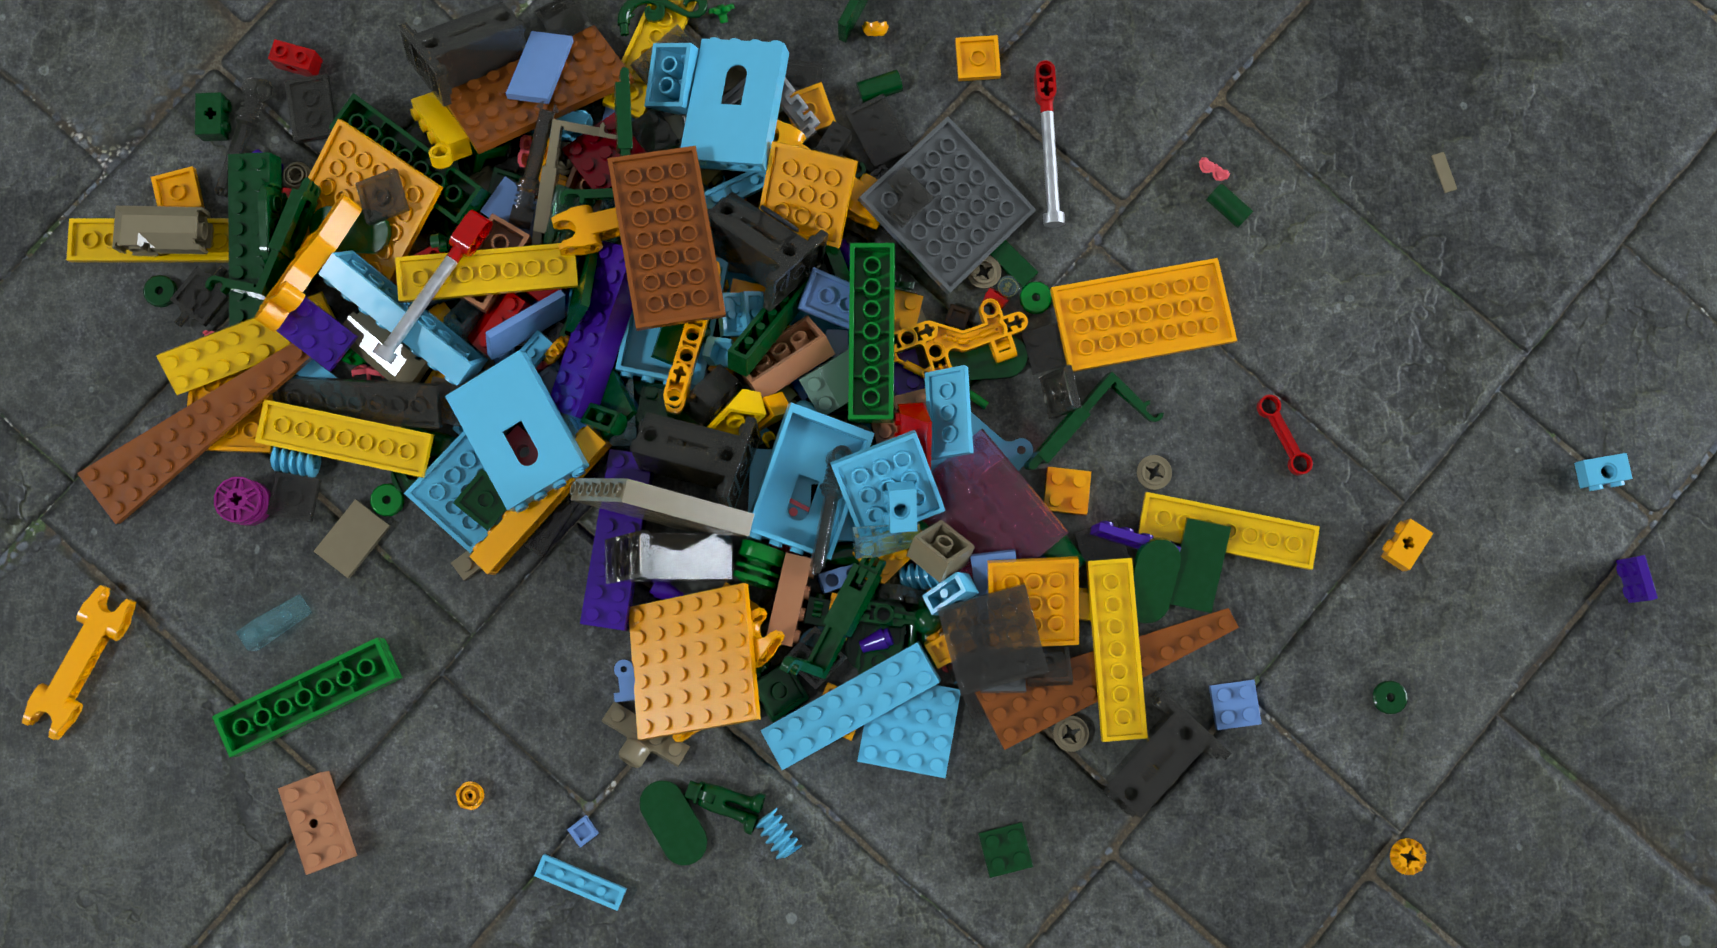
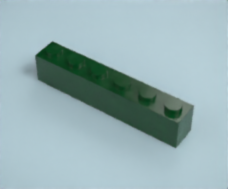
(763, 333)

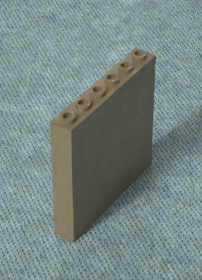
(661, 506)

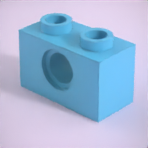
(1616, 469)
(906, 518)
(951, 590)

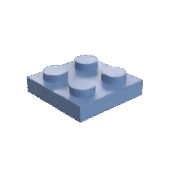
(1235, 704)

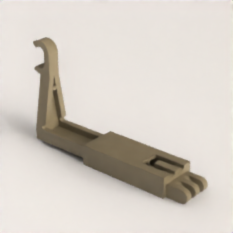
(550, 172)

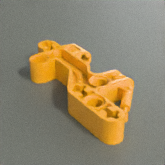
(308, 260)
(946, 338)

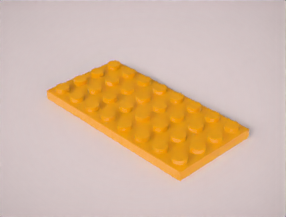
(1143, 315)

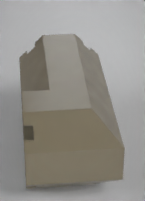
(162, 230)
(405, 367)

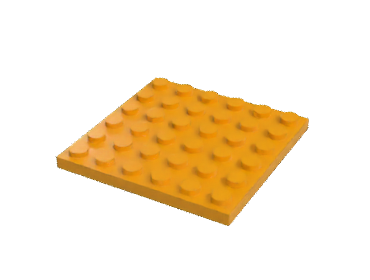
(354, 157)
(694, 662)

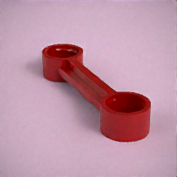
(1284, 435)

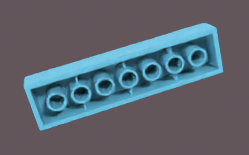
(379, 299)
(850, 705)

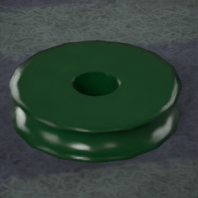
(151, 290)
(1399, 697)

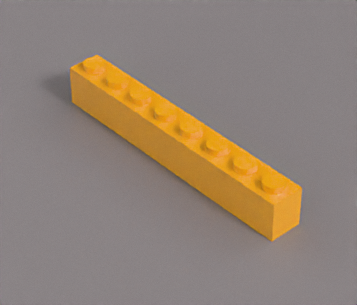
(516, 528)

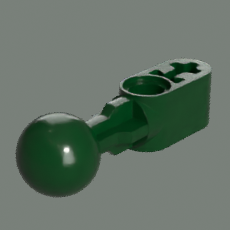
(922, 619)

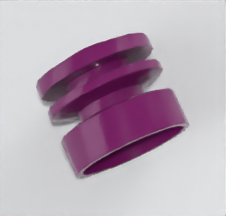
(252, 507)

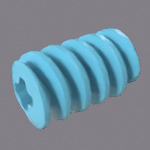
(295, 463)
(916, 578)
(777, 834)

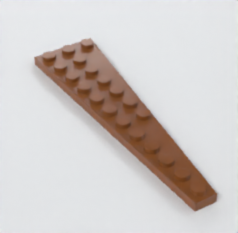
(151, 460)
(1025, 714)

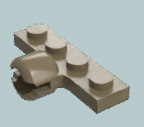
(636, 751)

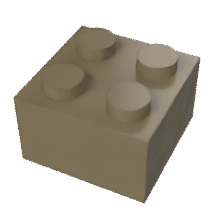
(940, 550)

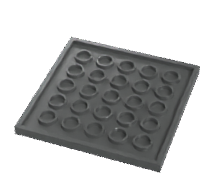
(970, 209)

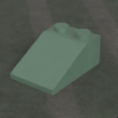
(828, 384)

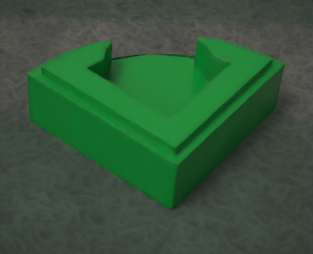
(353, 358)

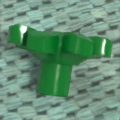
(722, 10)

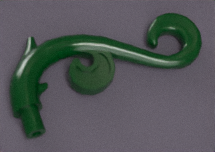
(658, 14)

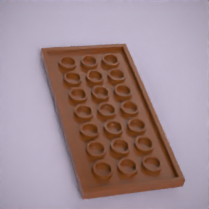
(493, 119)
(666, 238)

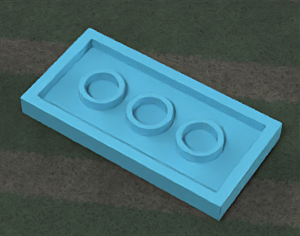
(949, 411)

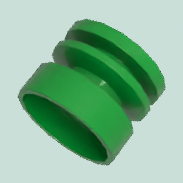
(759, 564)

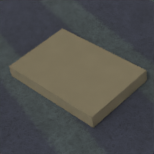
(352, 538)

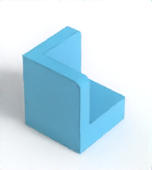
(716, 351)

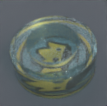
(1008, 286)

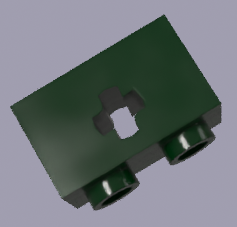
(207, 125)

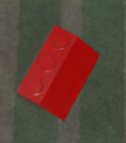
(504, 308)
(915, 417)

